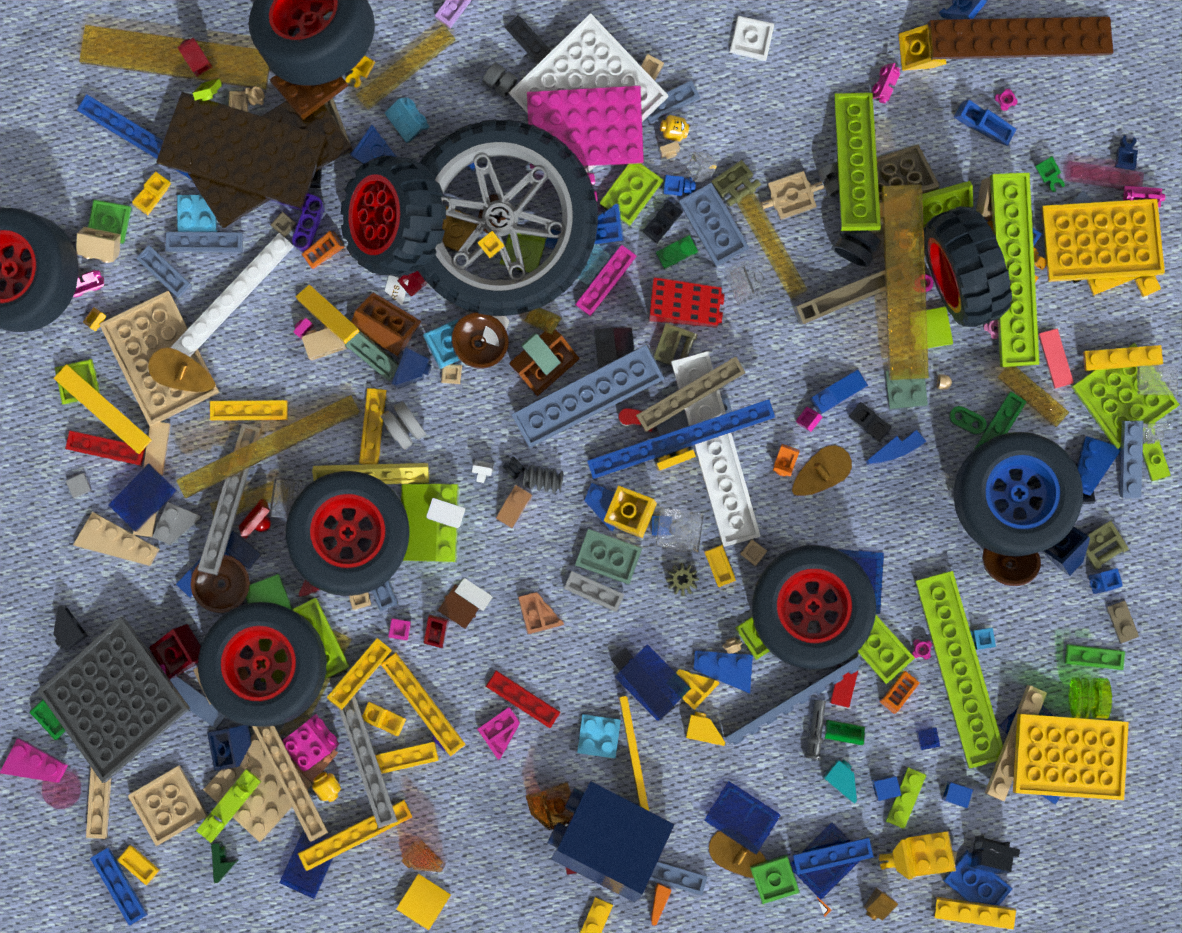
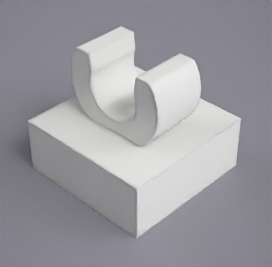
(482, 469)

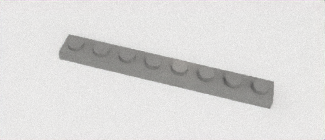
(226, 508)
(366, 761)

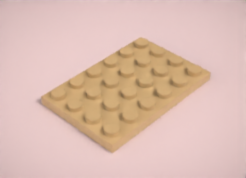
(135, 338)

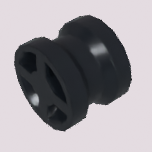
(513, 467)

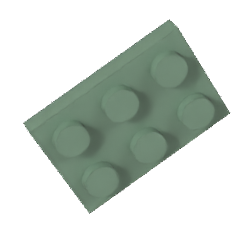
(608, 556)

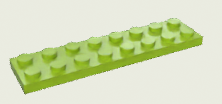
(857, 162)

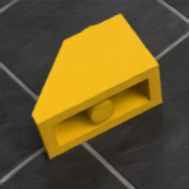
(703, 729)

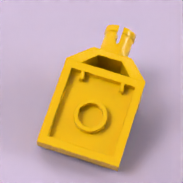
(921, 855)

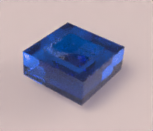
(928, 738)

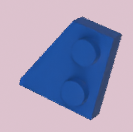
(609, 226)
(599, 501)

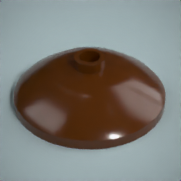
(471, 330)
(1022, 569)
(221, 599)

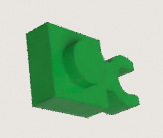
(1048, 171)

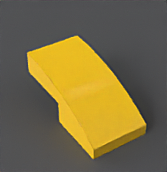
(152, 193)
(383, 719)

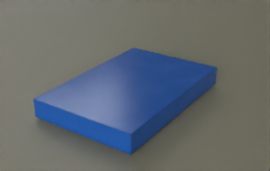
(976, 884)

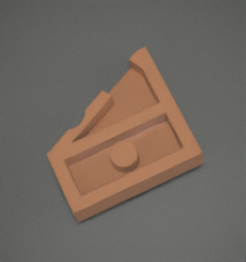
(537, 614)

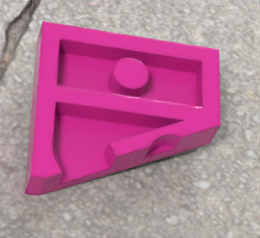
(500, 731)

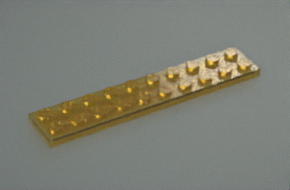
(161, 56)
(905, 282)

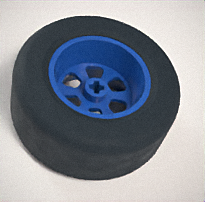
(1059, 490)

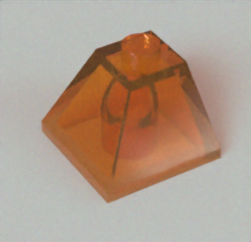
(549, 804)
(421, 857)

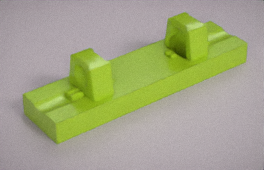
(229, 805)

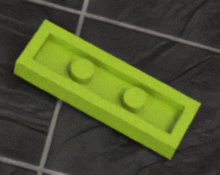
(903, 804)

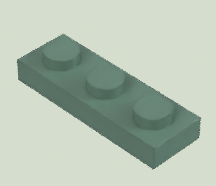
(373, 355)

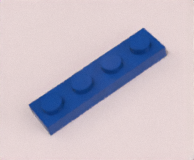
(832, 855)
(118, 886)

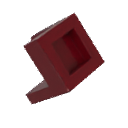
(415, 283)

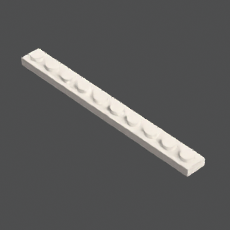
(233, 295)

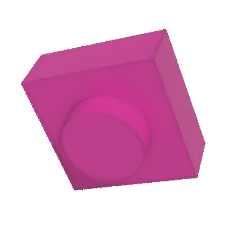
(302, 327)
(808, 419)
(399, 629)

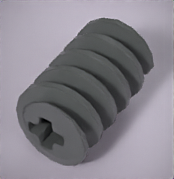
(543, 479)

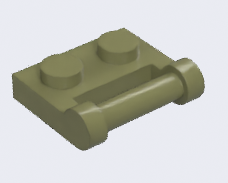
(669, 342)
(1100, 539)

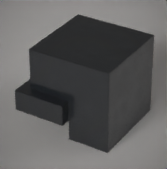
(993, 855)

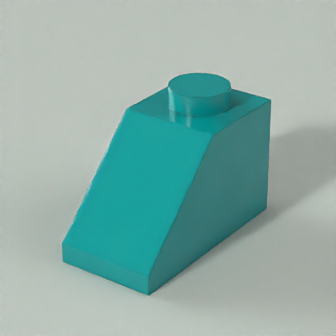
(842, 779)

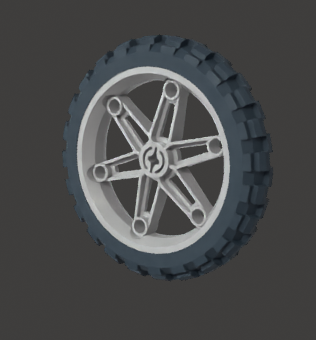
(578, 217)

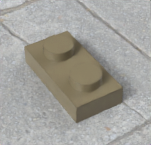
(1122, 622)

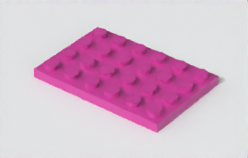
(594, 123)

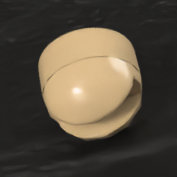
(945, 382)

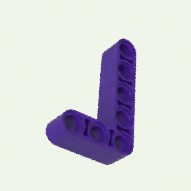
(307, 214)

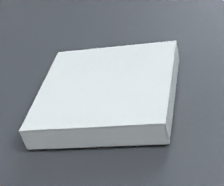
(752, 38)

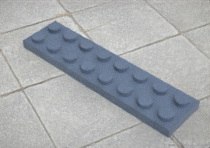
(588, 395)

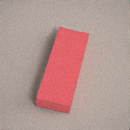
(1055, 358)

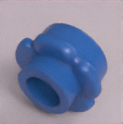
(689, 185)

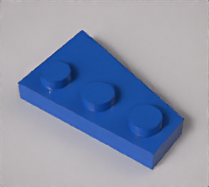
(1094, 462)
(725, 667)

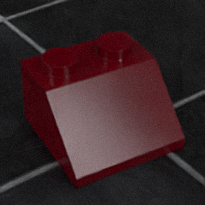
(177, 650)

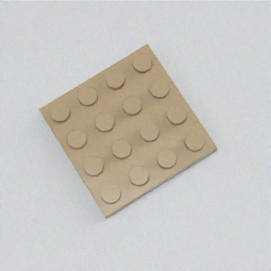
(267, 802)

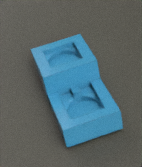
(983, 638)

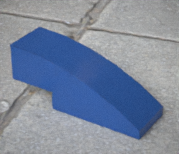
(985, 122)
(897, 448)

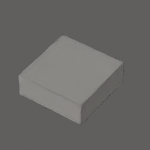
(78, 485)

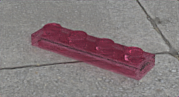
(1103, 175)

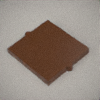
(458, 608)

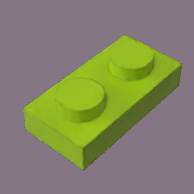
(207, 89)

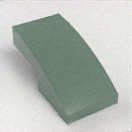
(540, 353)

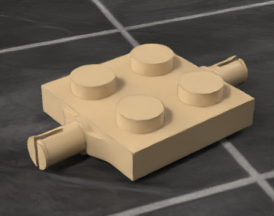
(792, 195)

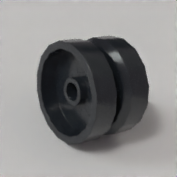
(857, 246)

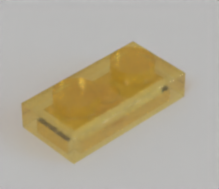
(543, 320)

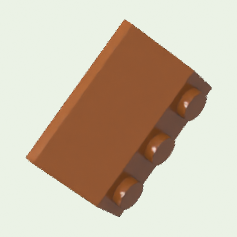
(385, 323)
(530, 371)

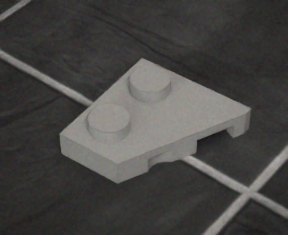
(174, 523)

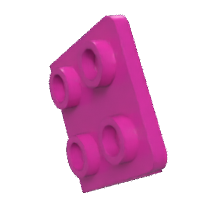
(310, 743)

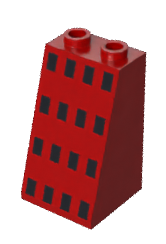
(685, 303)

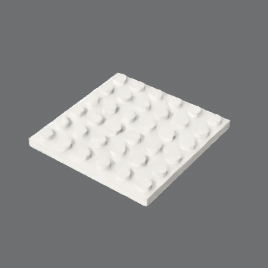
(587, 61)

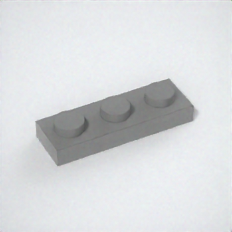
(594, 591)

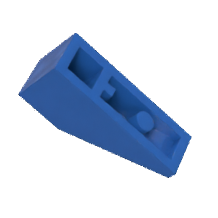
(838, 392)

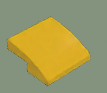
(423, 902)

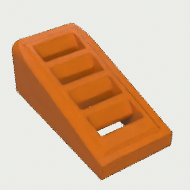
(338, 245)
(889, 704)
(661, 896)

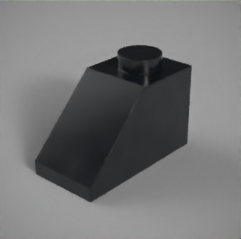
(67, 629)

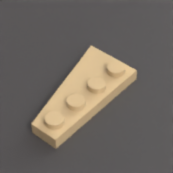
(111, 539)

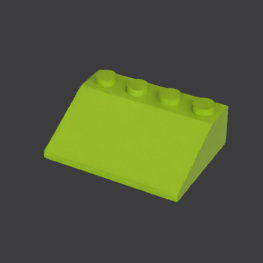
(429, 539)

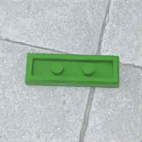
(1094, 657)

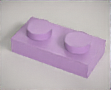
(451, 11)

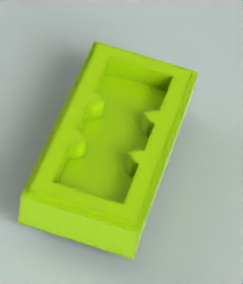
(1155, 461)

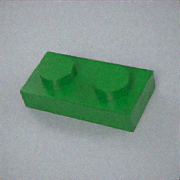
(676, 252)

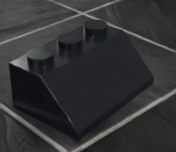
(612, 344)

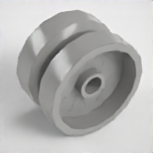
(403, 425)

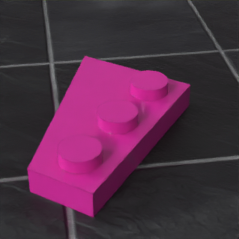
(33, 763)

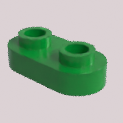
(967, 419)

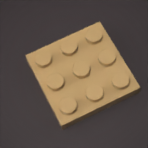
(168, 805)

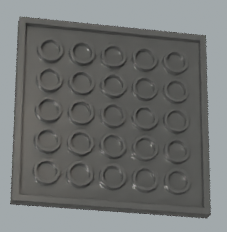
(113, 699)

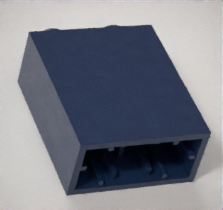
(610, 840)

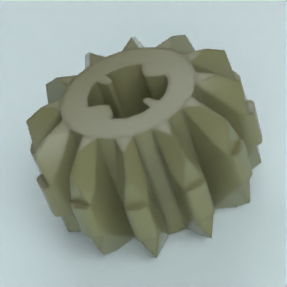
(680, 573)

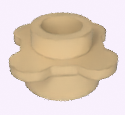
(255, 95)
(732, 645)

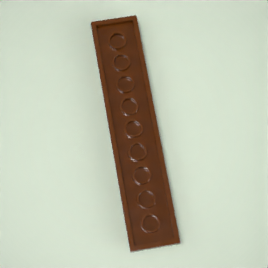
(1020, 37)

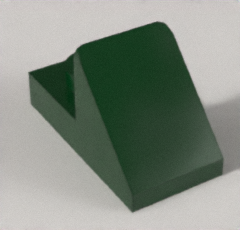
(220, 867)

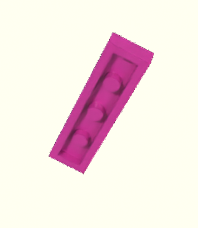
(606, 280)

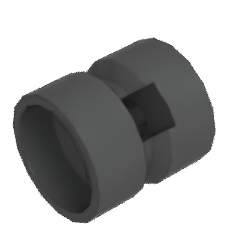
(499, 79)
(825, 174)

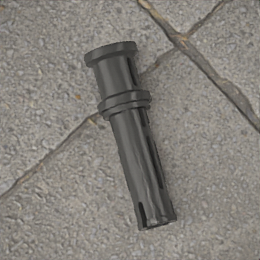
(818, 706)

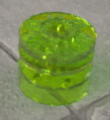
(1090, 697)

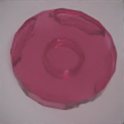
(68, 791)

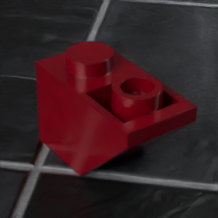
(194, 56)

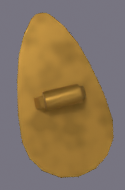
(179, 371)
(823, 471)
(732, 855)

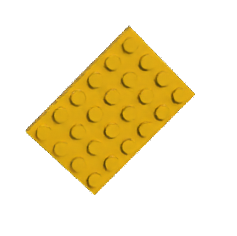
(1102, 240)
(1070, 757)

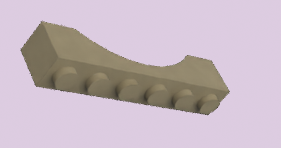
(840, 298)

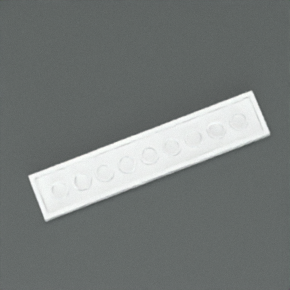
(718, 459)

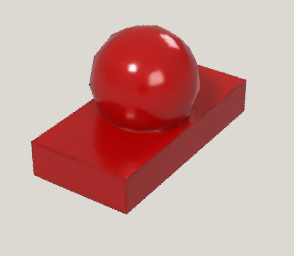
(256, 519)

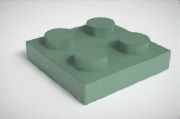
(906, 392)

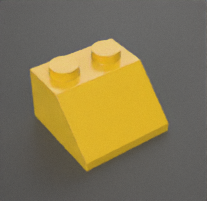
(916, 50)
(630, 511)

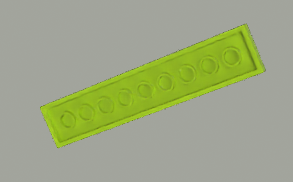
(1015, 237)
(960, 669)

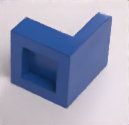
(886, 787)
(957, 794)

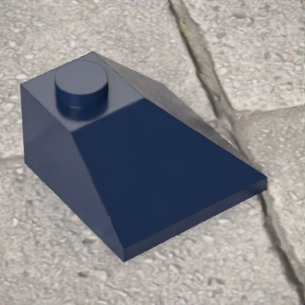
(411, 369)
(1069, 552)
(229, 746)

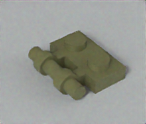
(732, 179)

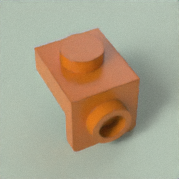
(785, 460)

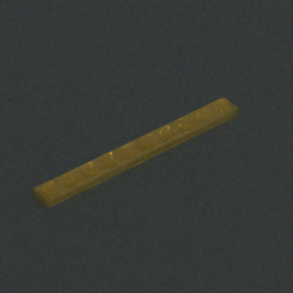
(267, 446)

